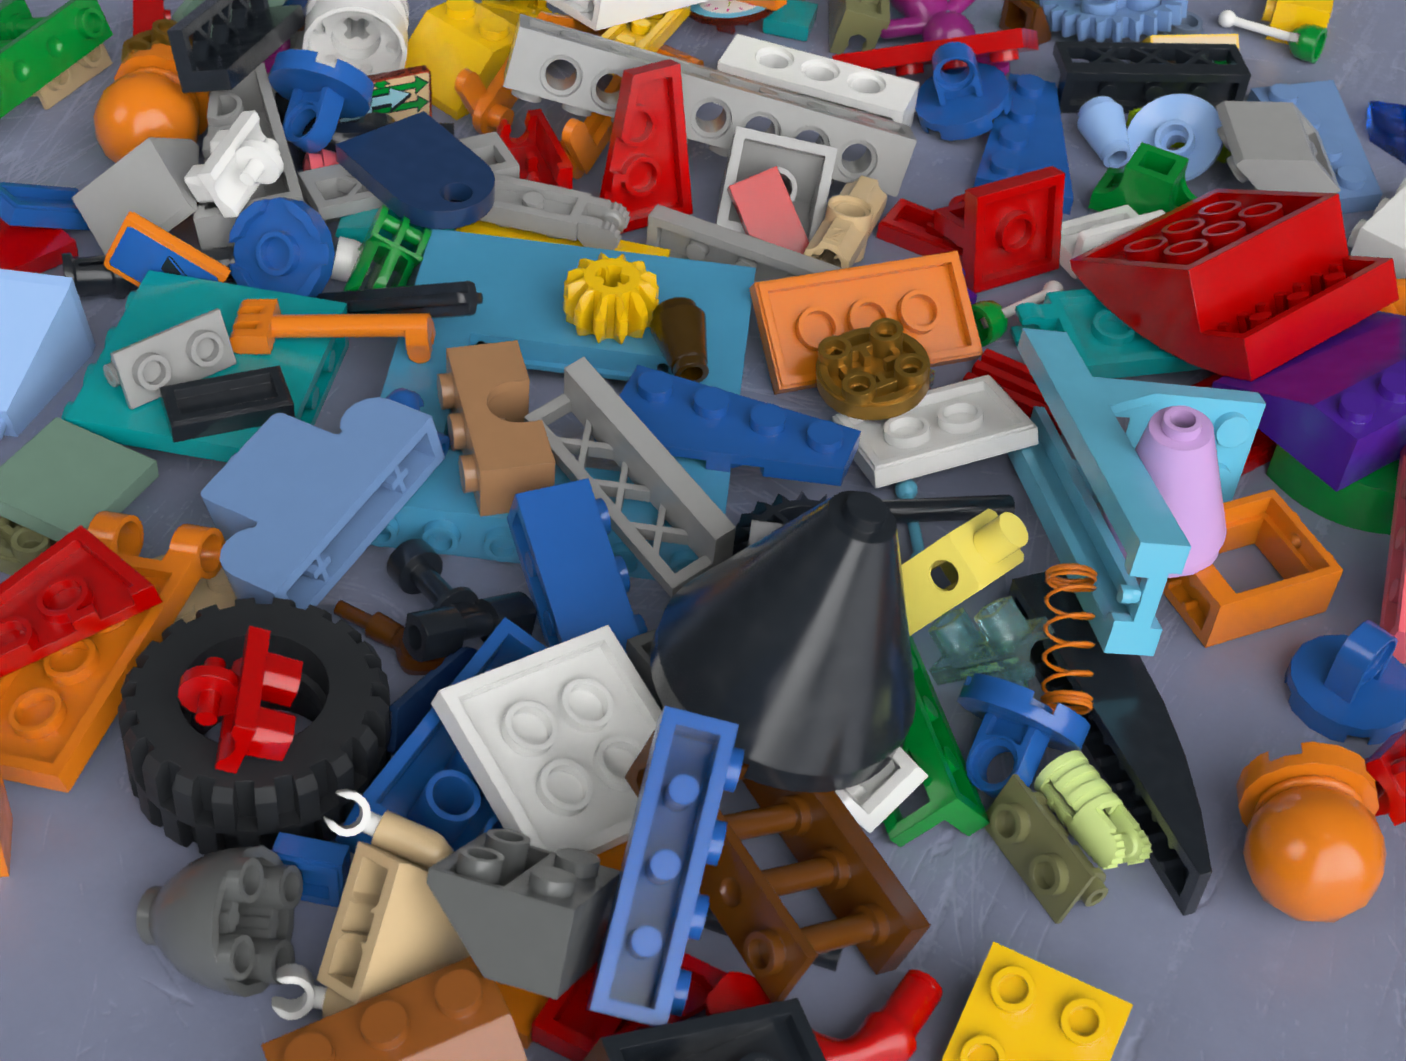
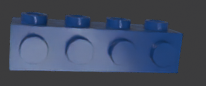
(663, 869)

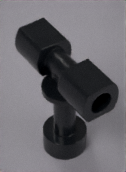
(456, 611)

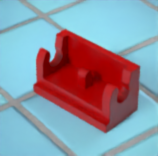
(538, 151)

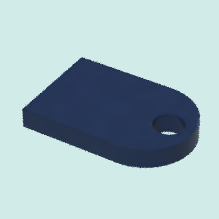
(419, 171)

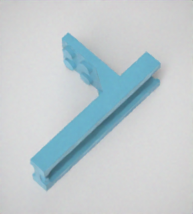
(1113, 474)

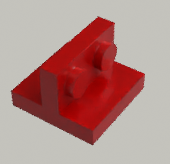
(1007, 228)

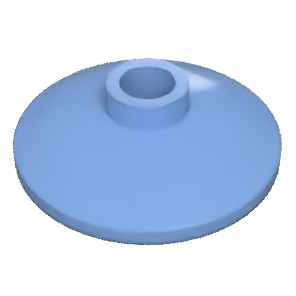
(1183, 120)

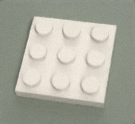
(556, 740)

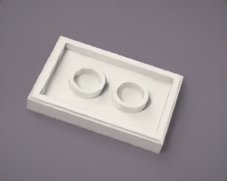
(942, 432)

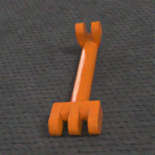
(261, 322)

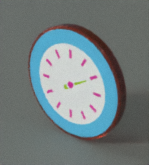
(727, 14)

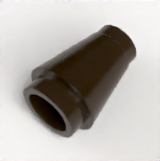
(682, 337)

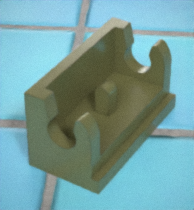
(856, 18)

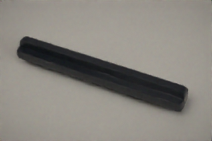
(438, 299)

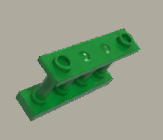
(44, 47)

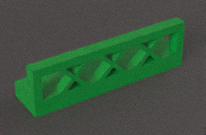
(938, 755)

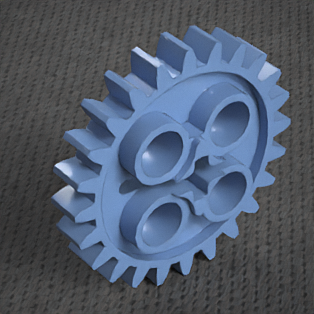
(1113, 17)

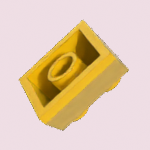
(457, 38)

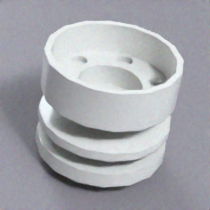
(359, 32)

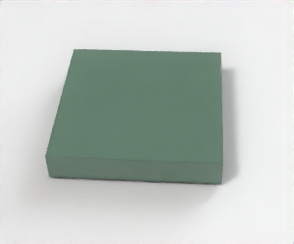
(69, 478)

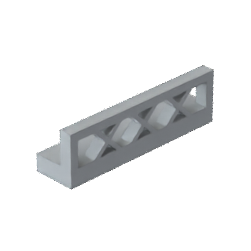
(338, 194)
(705, 241)
(651, 468)

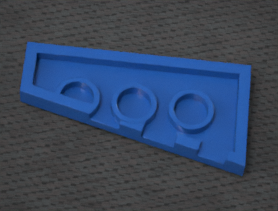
(1027, 136)
(739, 430)

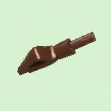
(386, 632)

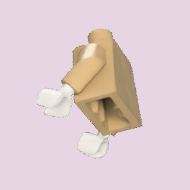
(386, 920)

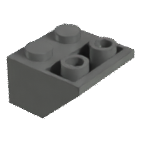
(526, 910)

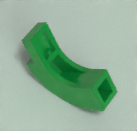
(1361, 506)

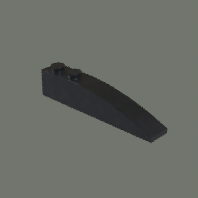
(1127, 741)

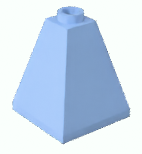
(40, 343)

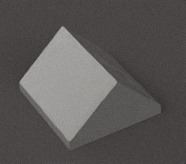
(802, 165)
(141, 182)

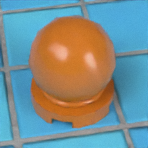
(147, 103)
(1312, 831)

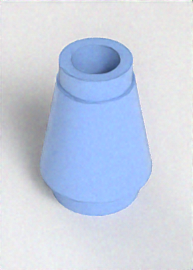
(1105, 130)

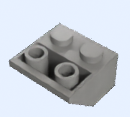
(1275, 147)

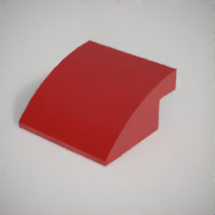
(1239, 279)

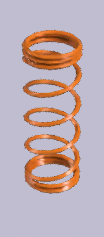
(1059, 584)

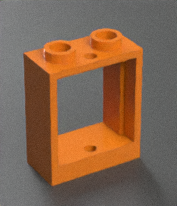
(1305, 565)

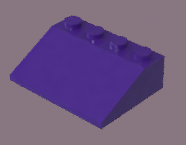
(1340, 401)

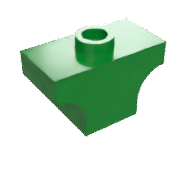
(1147, 183)

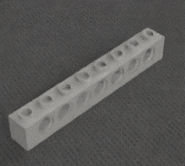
(542, 42)

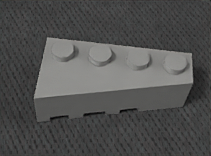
(223, 110)

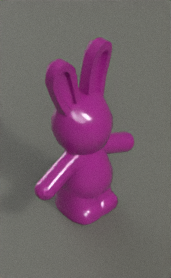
(934, 22)

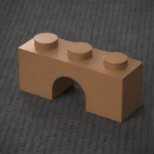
(488, 404)

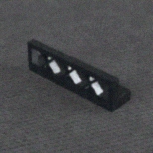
(235, 45)
(1150, 74)

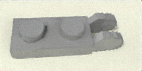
(557, 212)

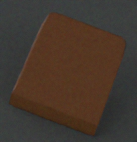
(1025, 15)

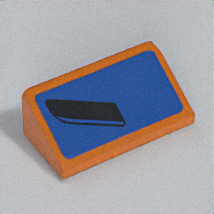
(147, 247)

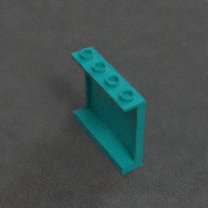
(172, 299)

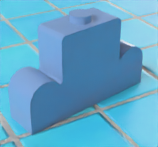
(312, 501)

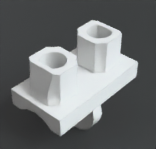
(237, 166)

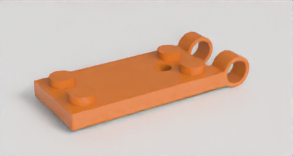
(67, 701)

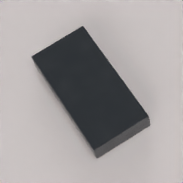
(225, 403)

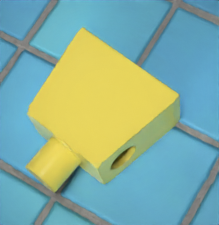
(970, 560)

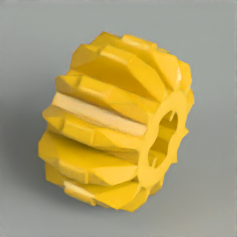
(610, 298)

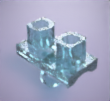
(997, 650)

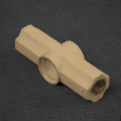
(848, 223)

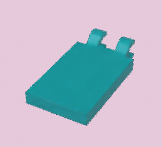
(1099, 336)

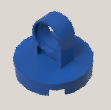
(319, 93)
(963, 99)
(282, 247)
(1349, 685)
(1015, 725)

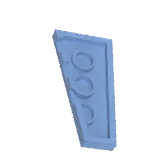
(1326, 112)

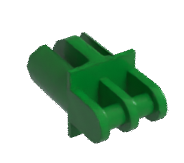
(388, 253)

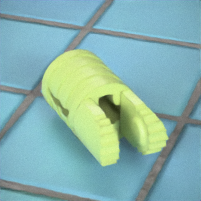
(1092, 812)

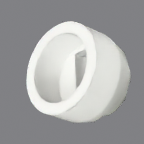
(345, 259)

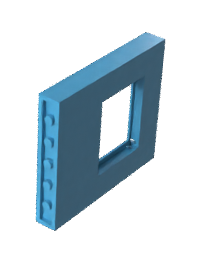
(525, 303)

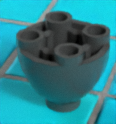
(225, 919)

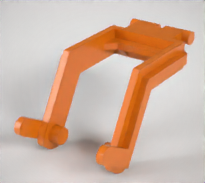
(580, 140)

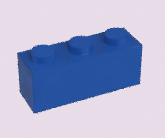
(571, 564)

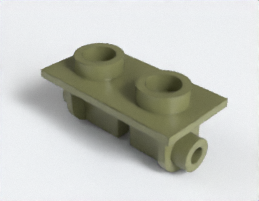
(1041, 852)

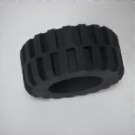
(175, 763)

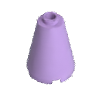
(1184, 465)

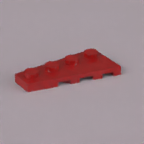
(911, 58)

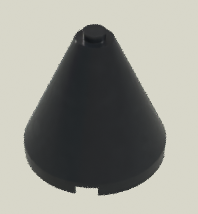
(799, 647)

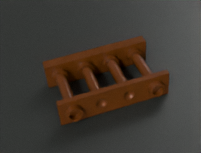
(831, 857)

